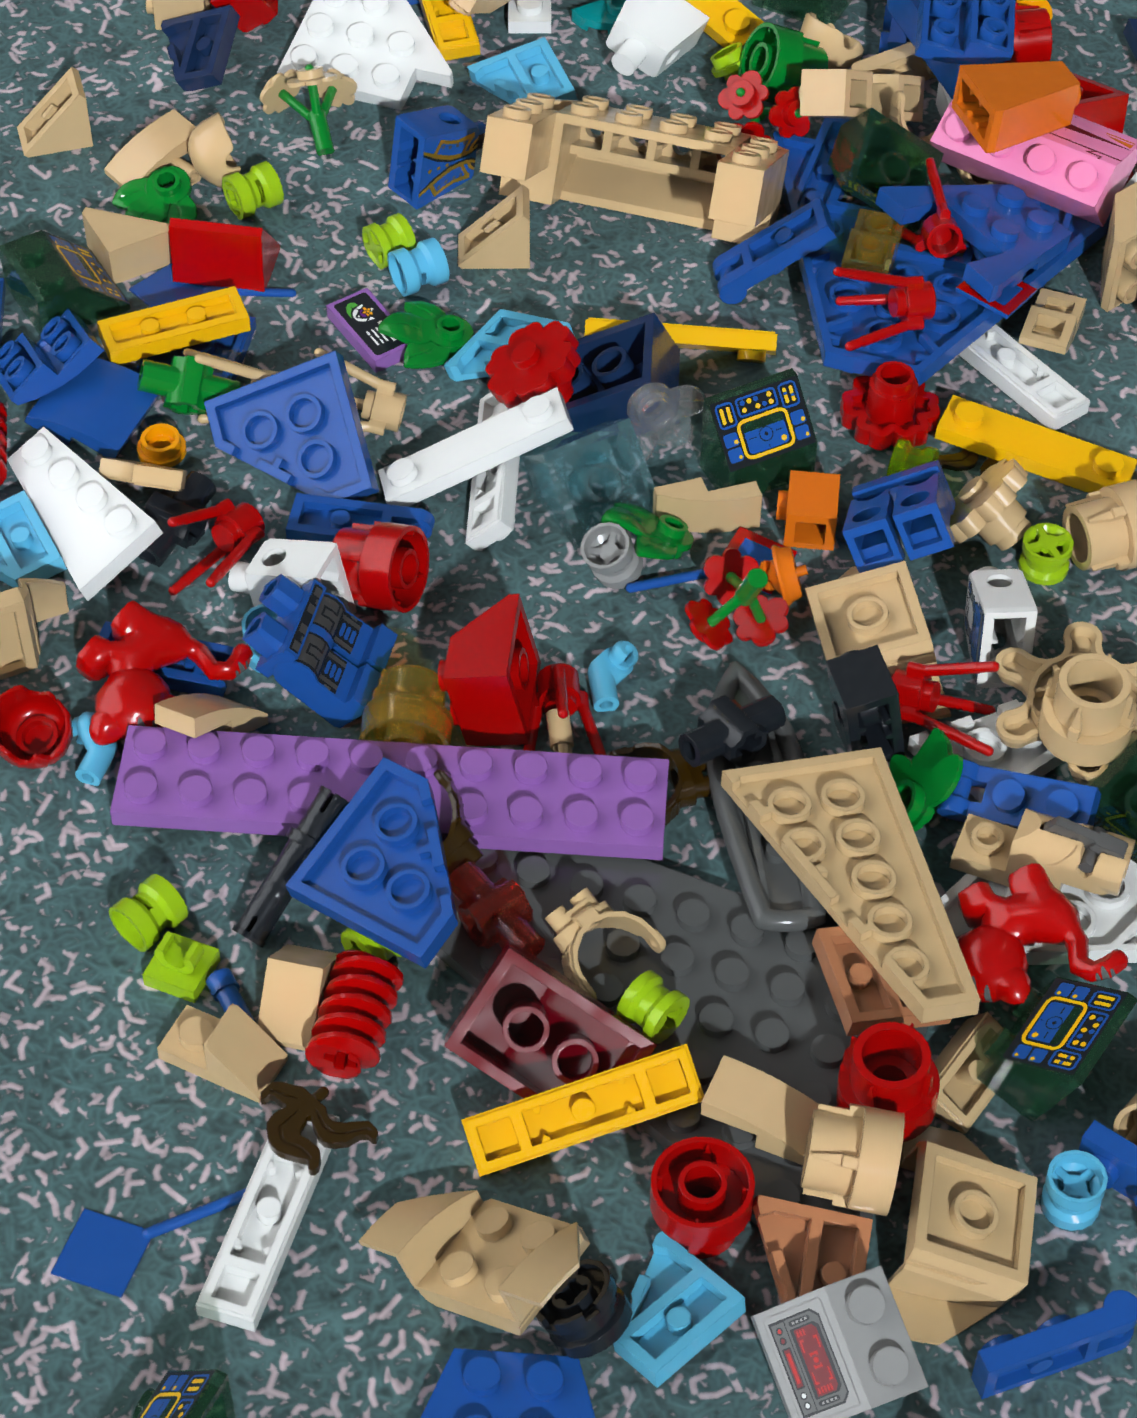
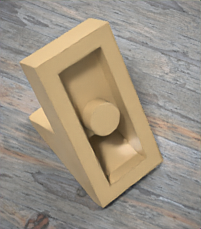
(224, 1050)

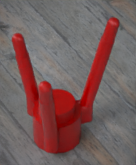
(939, 231)
(911, 302)
(233, 532)
(561, 690)
(922, 694)

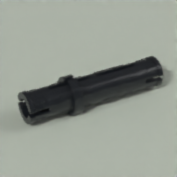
(272, 894)

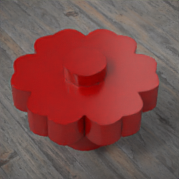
(534, 363)
(889, 407)

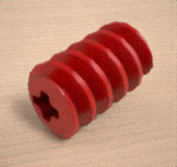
(354, 1014)

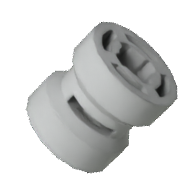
(611, 555)

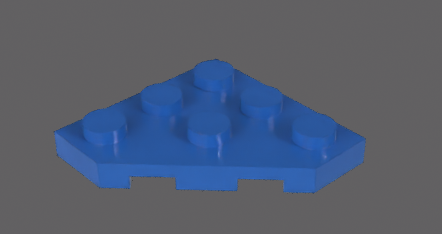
(299, 429)
(384, 867)

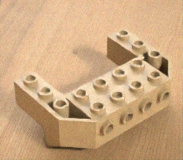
(558, 157)

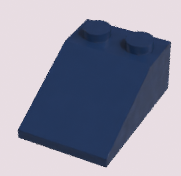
(618, 364)

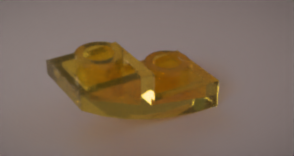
(873, 242)

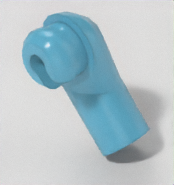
(608, 671)
(97, 756)

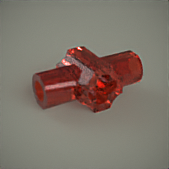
(494, 910)

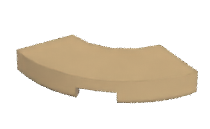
(143, 474)

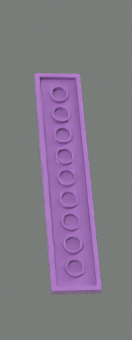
(507, 794)

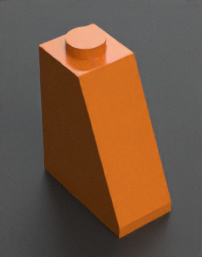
(1014, 101)

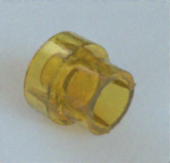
(407, 708)

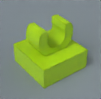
(181, 966)

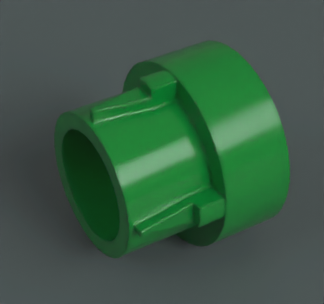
(780, 57)

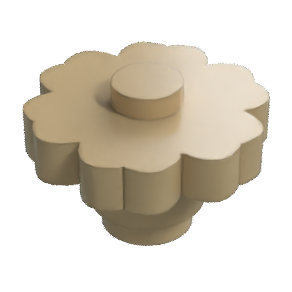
(990, 506)

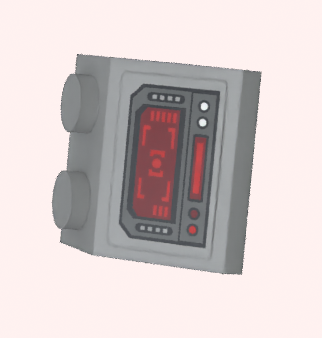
(840, 1348)

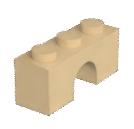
(851, 92)

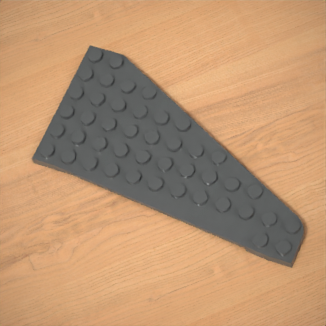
(747, 987)

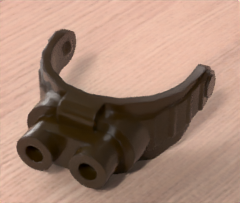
(685, 779)
(458, 843)

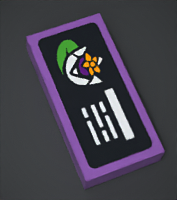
(358, 321)

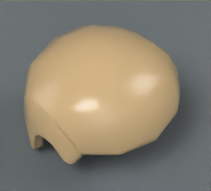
(840, 48)
(211, 149)

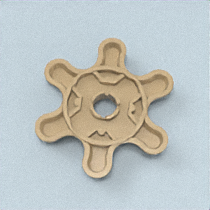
(1030, 676)

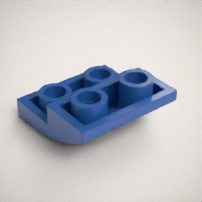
(966, 31)
(60, 355)
(95, 408)

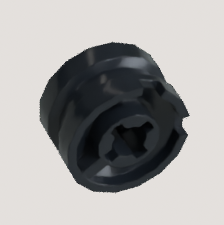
(586, 1312)

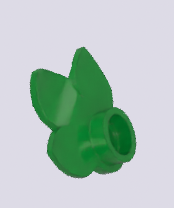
(150, 201)
(428, 332)
(656, 537)
(927, 777)

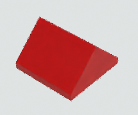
(221, 254)

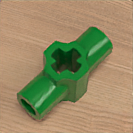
(183, 384)

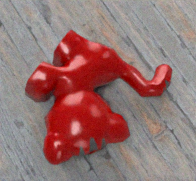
(140, 648)
(1028, 916)

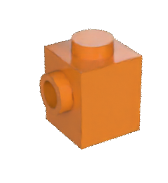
(809, 510)

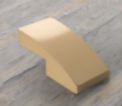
(151, 148)
(1053, 321)
(710, 510)
(203, 712)
(760, 1106)

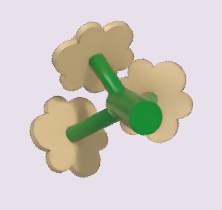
(330, 86)

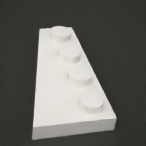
(83, 513)

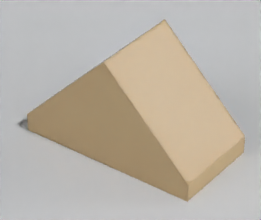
(58, 120)
(499, 237)
(126, 243)
(293, 993)

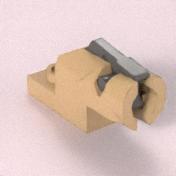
(1066, 850)

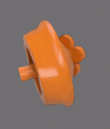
(784, 574)

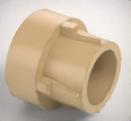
(1104, 528)
(1088, 711)
(853, 1156)

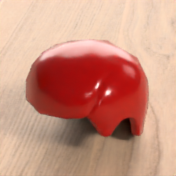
(33, 728)

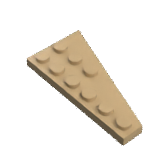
(859, 856)

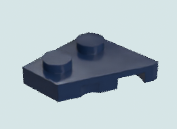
(201, 46)

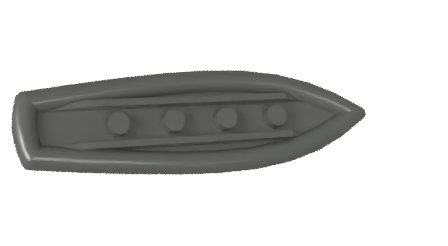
(769, 886)

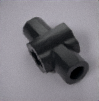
(166, 504)
(732, 730)

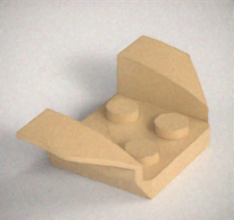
(872, 611)
(19, 612)
(963, 1236)
(479, 1255)

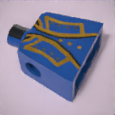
(433, 153)

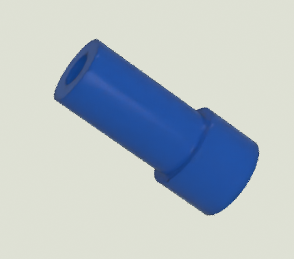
(226, 990)

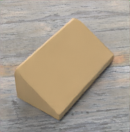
(958, 1065)

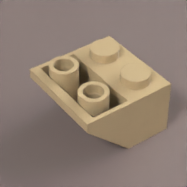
(1120, 252)

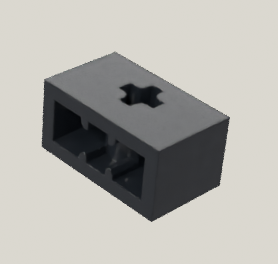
(865, 702)

